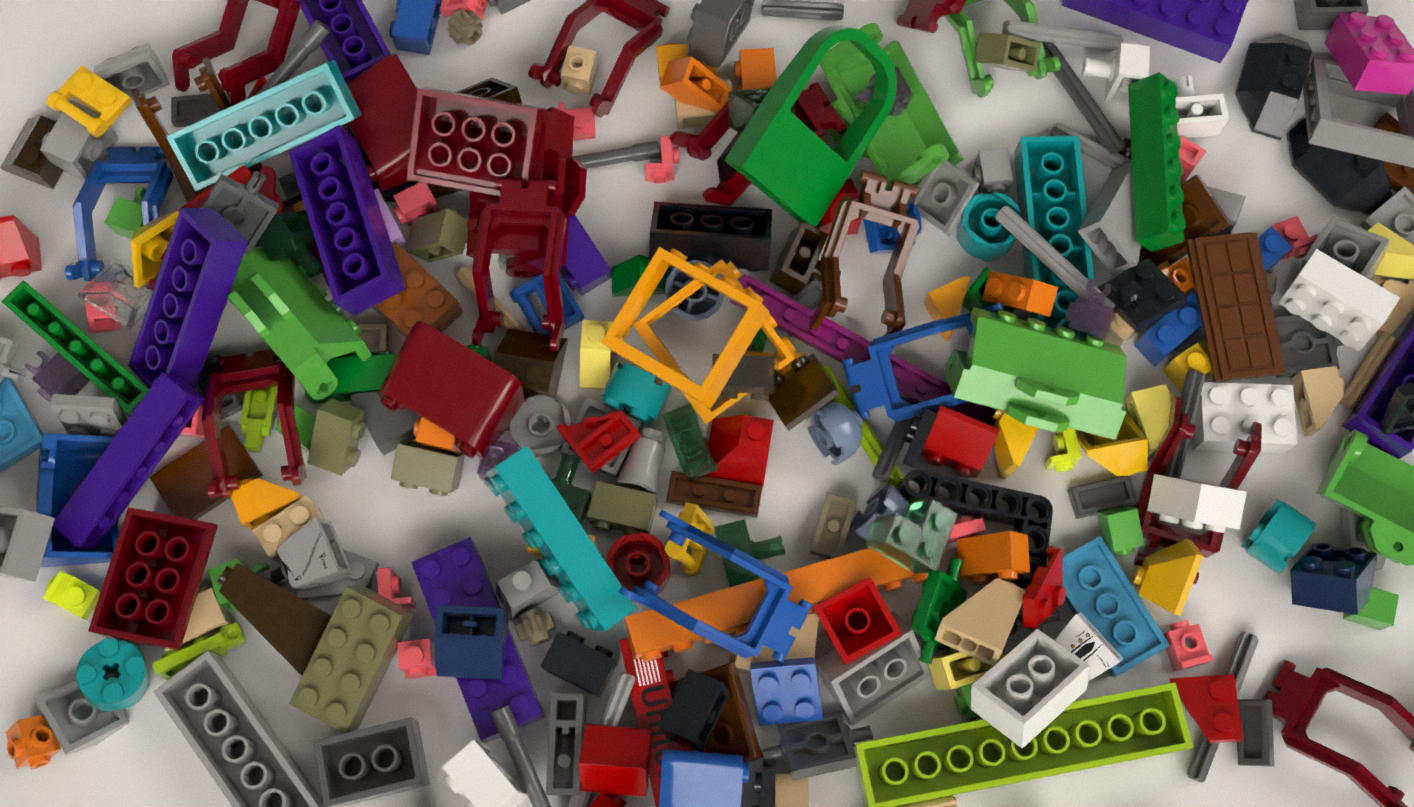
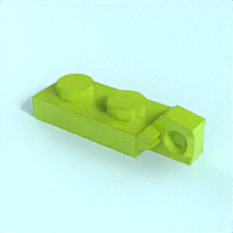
(258, 416)
(175, 660)

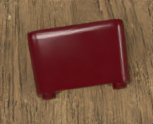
(386, 124)
(452, 389)

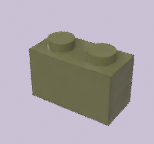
(1007, 52)
(438, 235)
(336, 437)
(427, 467)
(621, 509)

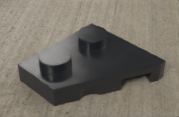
(917, 436)

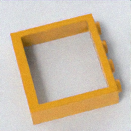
(661, 352)
(731, 354)

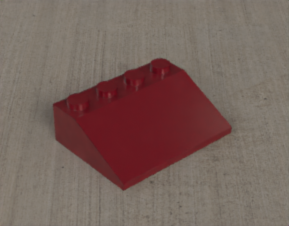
(472, 140)
(153, 579)

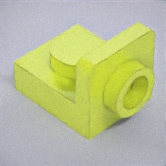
(1067, 445)
(72, 594)

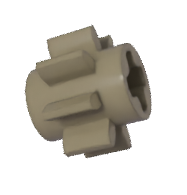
(465, 27)
(535, 627)

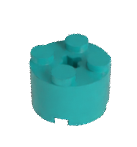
(975, 231)
(635, 391)
(1278, 536)
(108, 657)

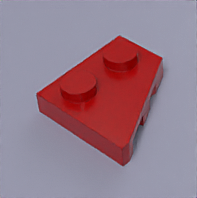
(600, 438)
(1045, 591)
(1212, 705)

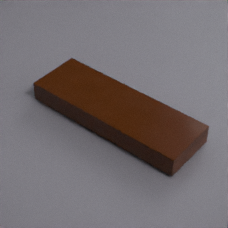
(715, 494)

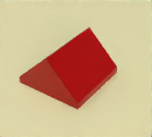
(857, 621)
(615, 760)

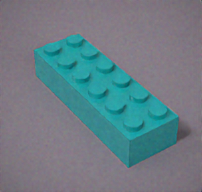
(264, 125)
(560, 540)

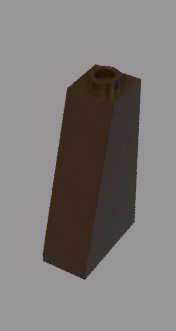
(278, 615)

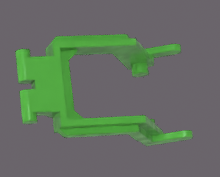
(981, 83)

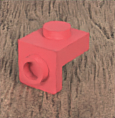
(664, 171)

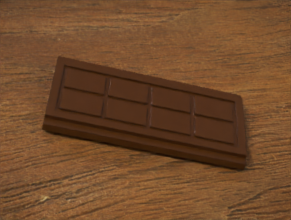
(1235, 307)

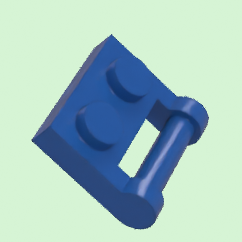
(520, 295)

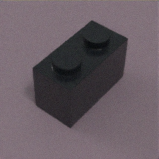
(579, 663)
(694, 710)

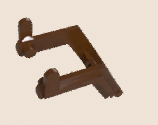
(150, 106)
(879, 206)

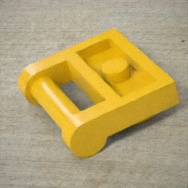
(94, 94)
(692, 563)

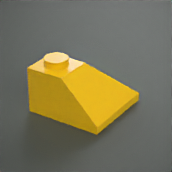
(148, 246)
(1011, 442)
(1120, 456)
(1168, 575)

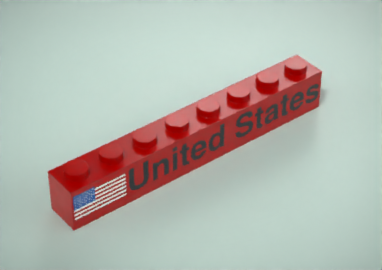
(650, 698)

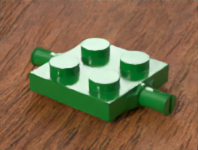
(939, 597)

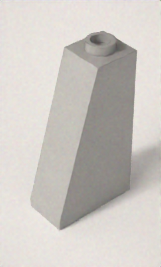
(1111, 222)

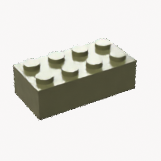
(351, 658)

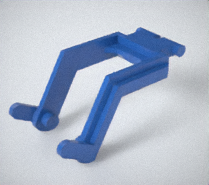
(123, 166)
(878, 378)
(771, 619)

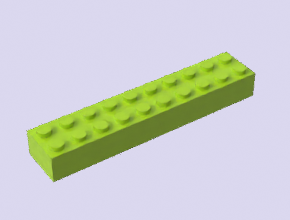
(981, 757)

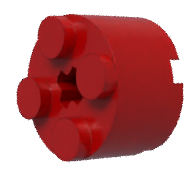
(638, 549)

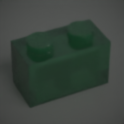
(690, 442)

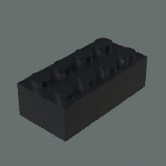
(713, 233)

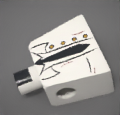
(1089, 645)

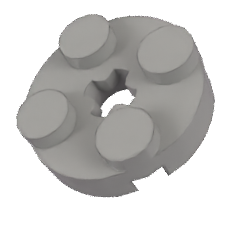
(538, 408)

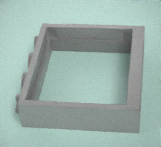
(1325, 131)

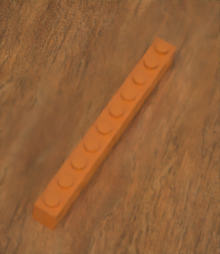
(734, 607)

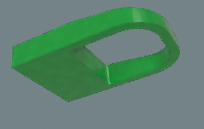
(788, 157)

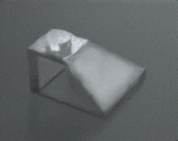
(116, 295)

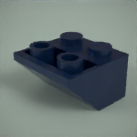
(1333, 578)
(470, 642)

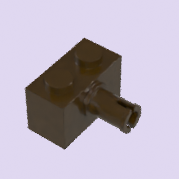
(800, 258)

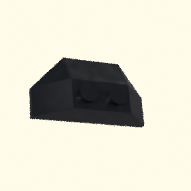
(1272, 83)
(1339, 176)

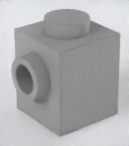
(993, 171)

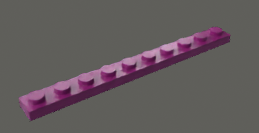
(843, 345)

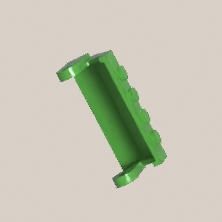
(904, 144)
(295, 319)
(1041, 374)
(1378, 491)

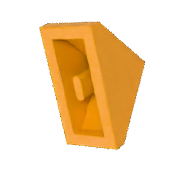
(947, 301)

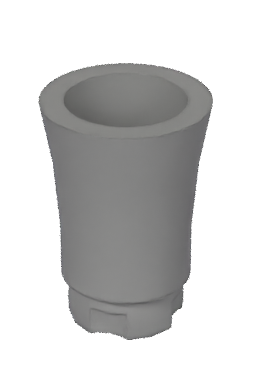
(644, 462)

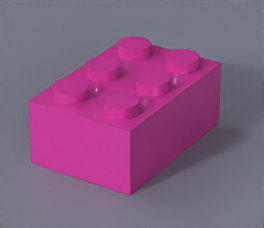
(1372, 53)

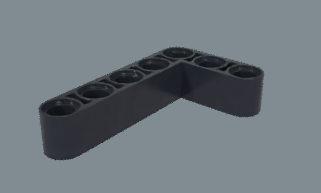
(989, 509)

